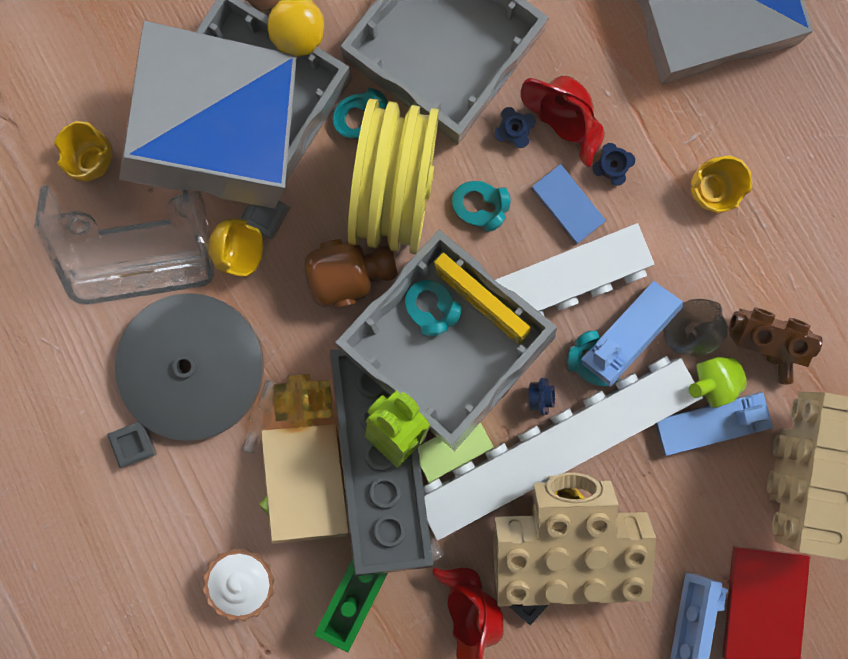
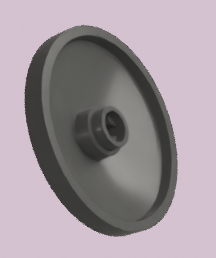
(223, 371)

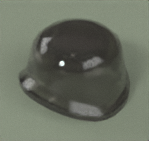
(697, 328)

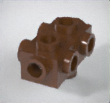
(780, 340)

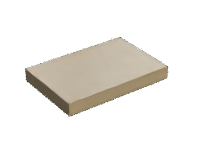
(303, 483)

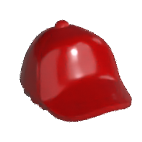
(568, 111)
(473, 612)

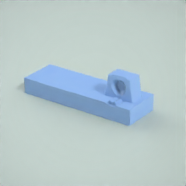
(632, 333)
(713, 425)
(697, 617)

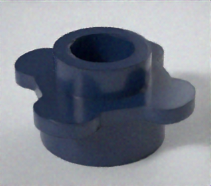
(505, 133)
(621, 157)
(541, 396)

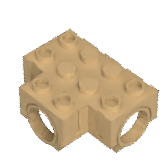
(812, 477)
(573, 548)

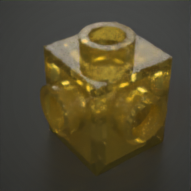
(302, 400)

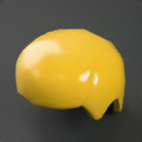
(296, 26)
(83, 151)
(721, 184)
(236, 247)

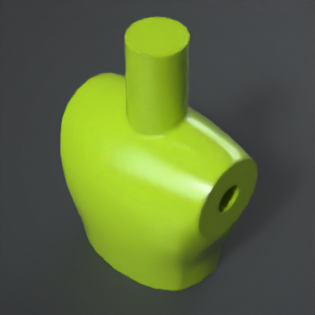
(719, 381)

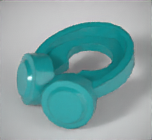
(355, 101)
(496, 196)
(428, 324)
(584, 342)

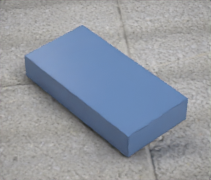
(568, 204)

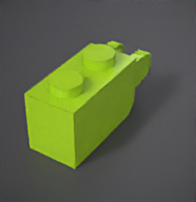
(396, 427)

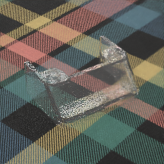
(126, 259)

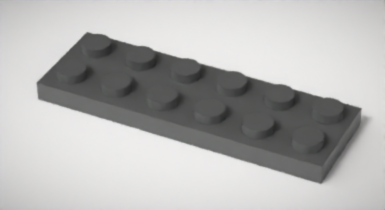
(382, 501)

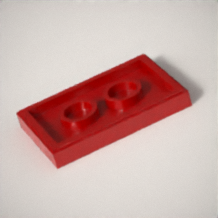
(765, 604)

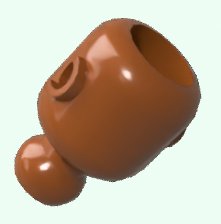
(342, 272)

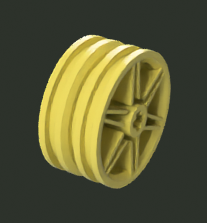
(392, 176)

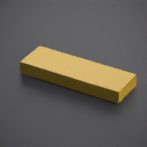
(482, 299)

